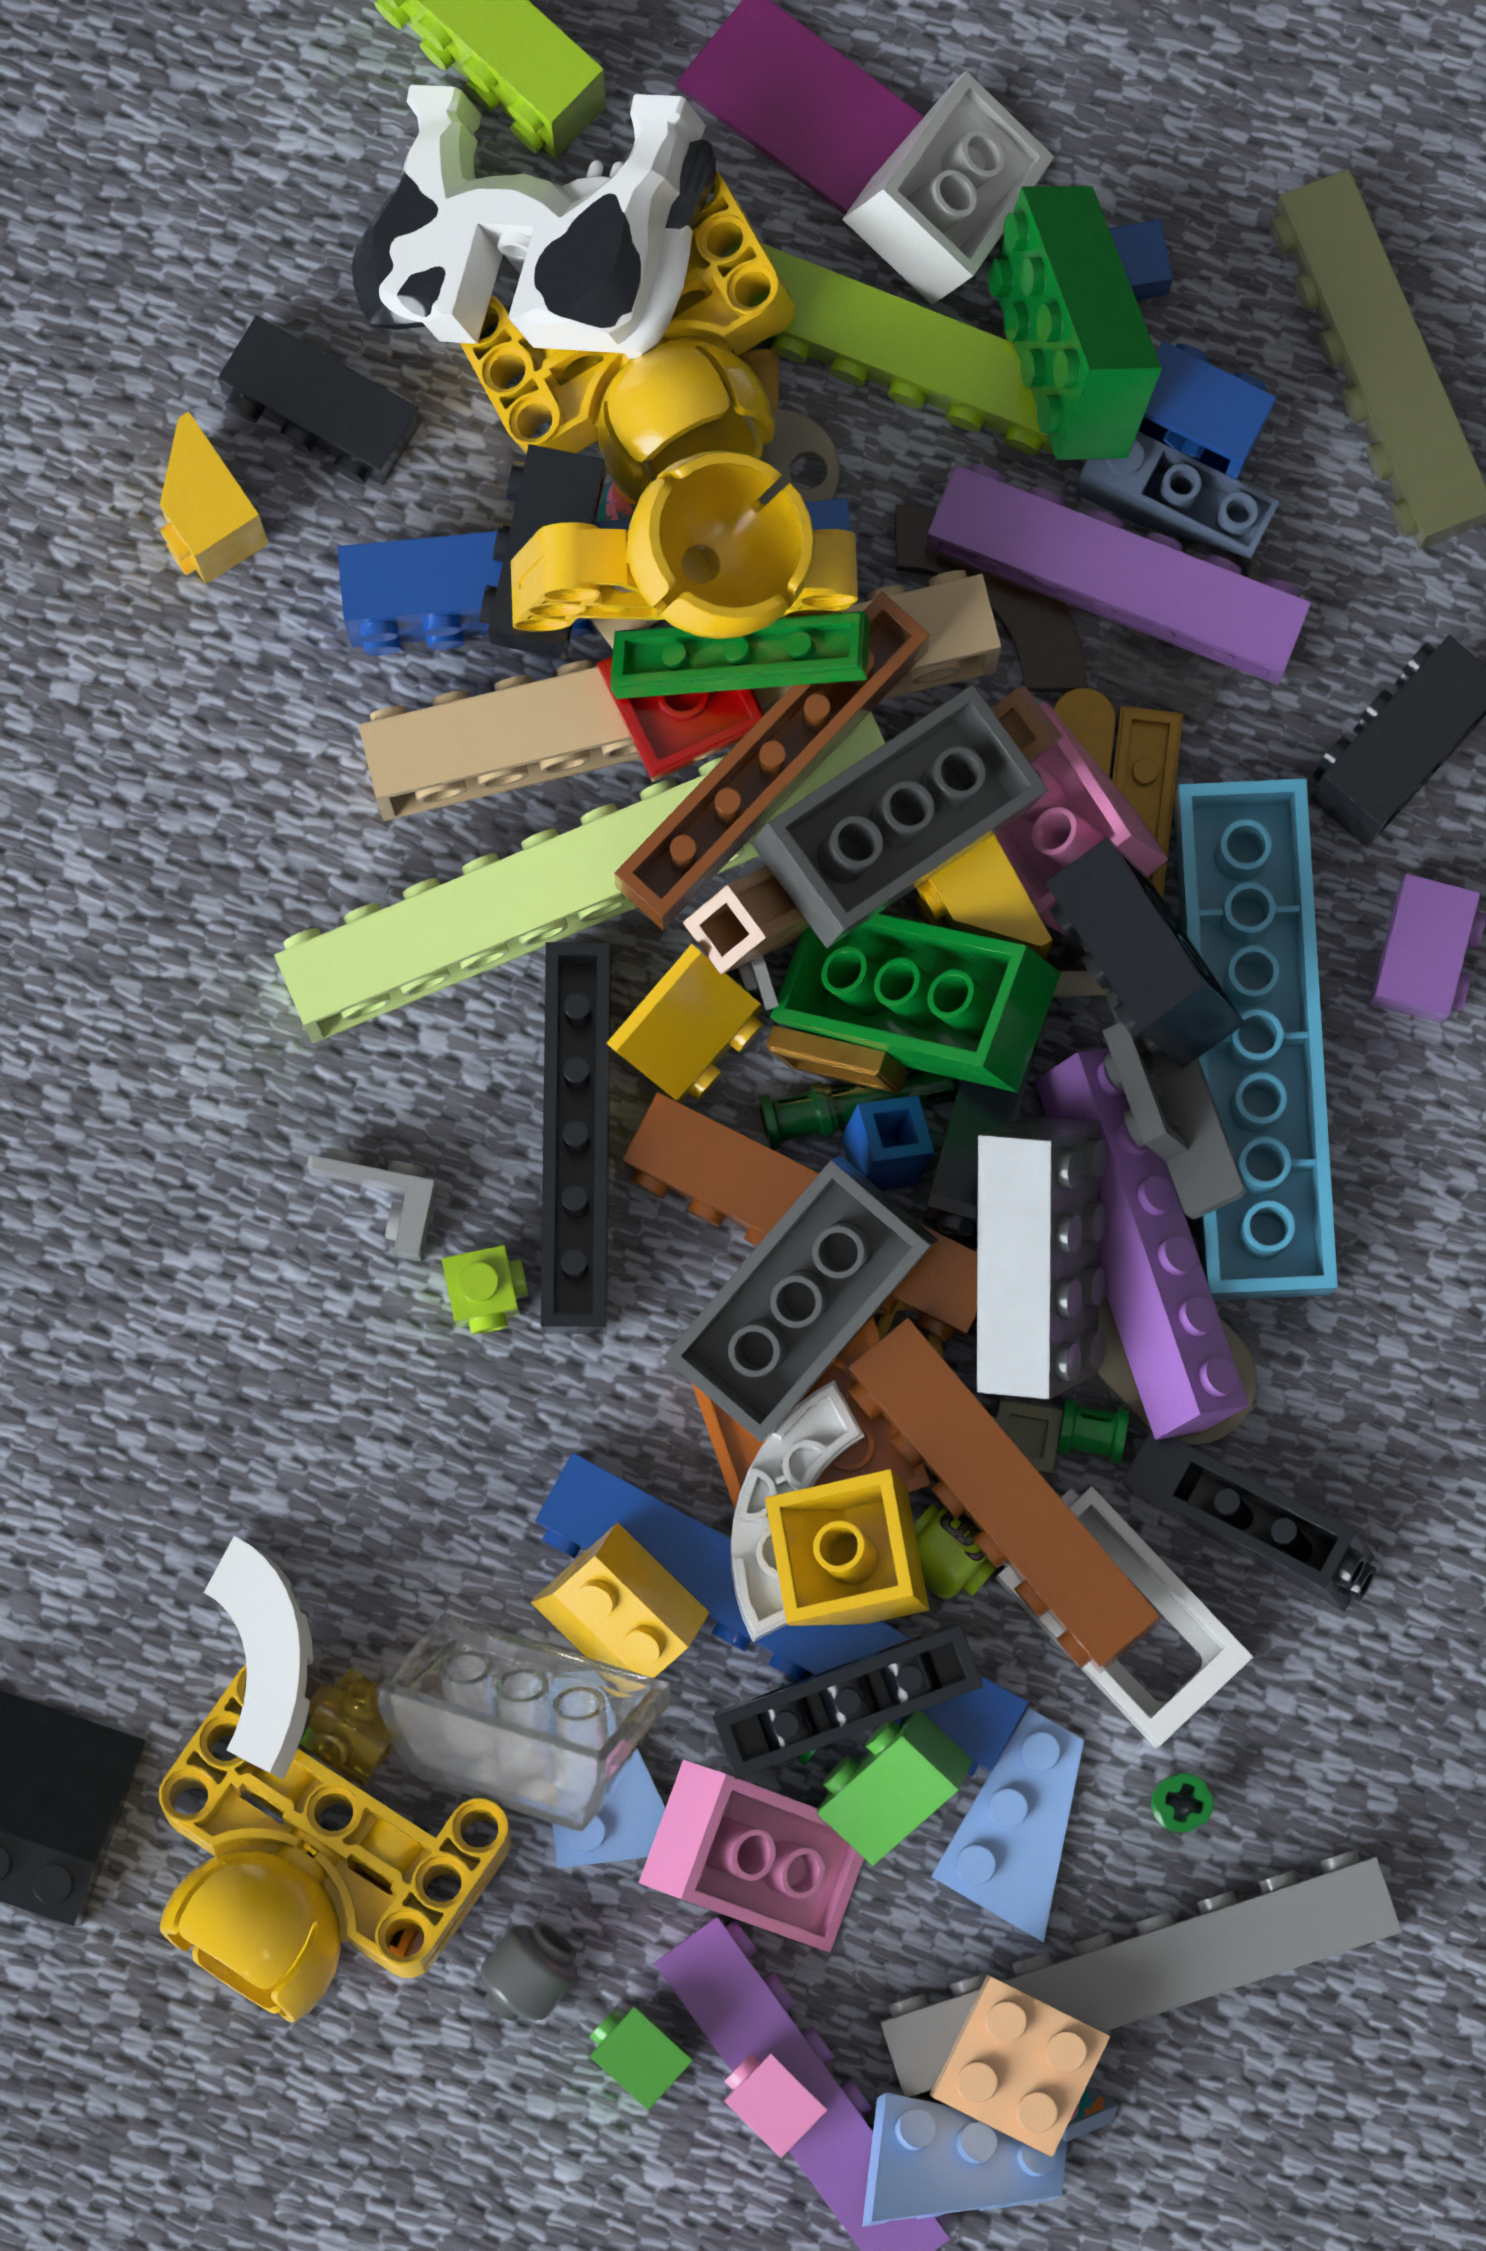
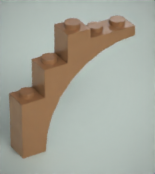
(757, 913)

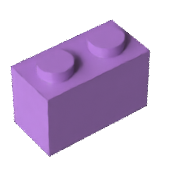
(1427, 949)

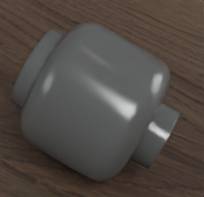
(529, 1972)

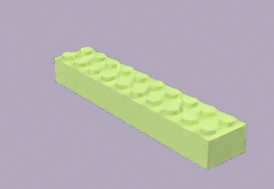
(497, 907)

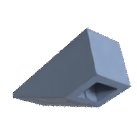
(1178, 496)

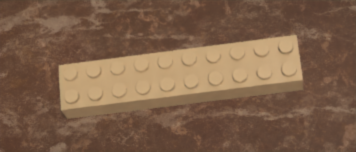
(572, 726)

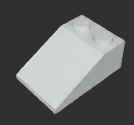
(948, 190)

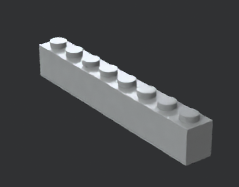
(1167, 1960)

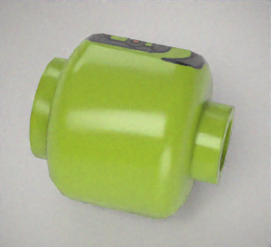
(949, 1553)

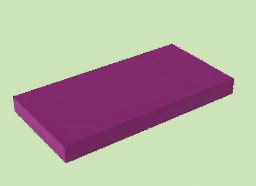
(798, 101)

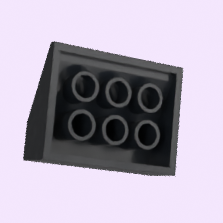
(58, 1805)

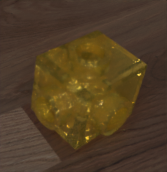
(348, 1727)

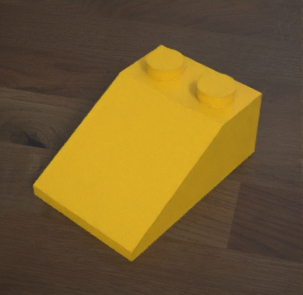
(688, 1027)

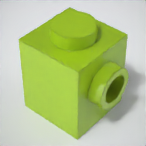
(484, 1288)

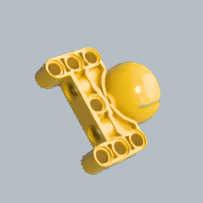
(674, 398)
(692, 556)
(275, 1916)

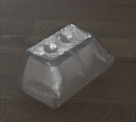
(517, 1720)

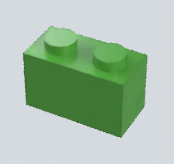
(893, 1785)
(639, 2054)

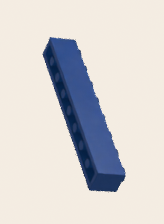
(592, 1501)

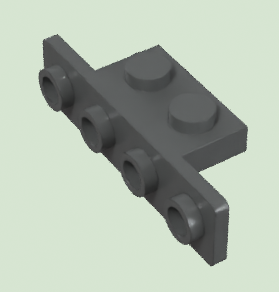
(1175, 1119)

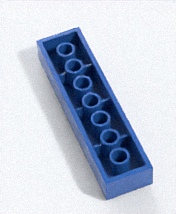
(437, 585)

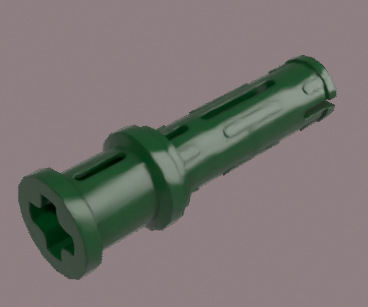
(827, 1108)

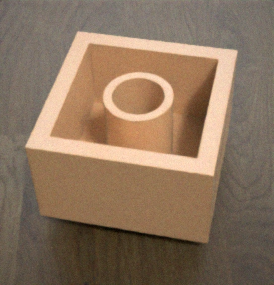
(1019, 2065)

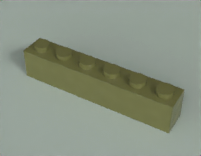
(1382, 359)

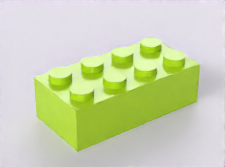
(512, 63)

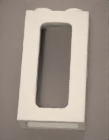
(1219, 1650)

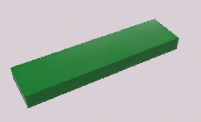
(783, 654)

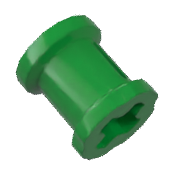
(1093, 1430)
(1164, 1813)

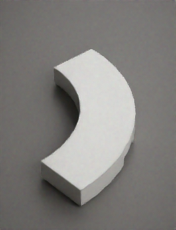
(788, 1461)
(276, 1655)

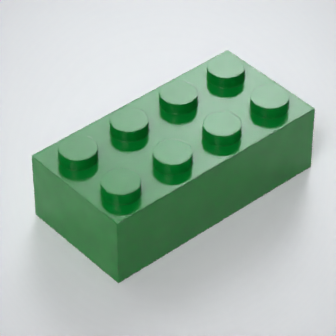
(1074, 322)
(923, 997)

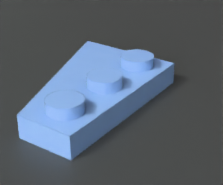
(1017, 1827)
(621, 1828)
(944, 2161)

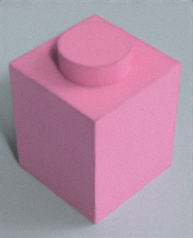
(772, 2102)

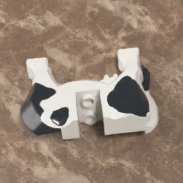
(592, 256)

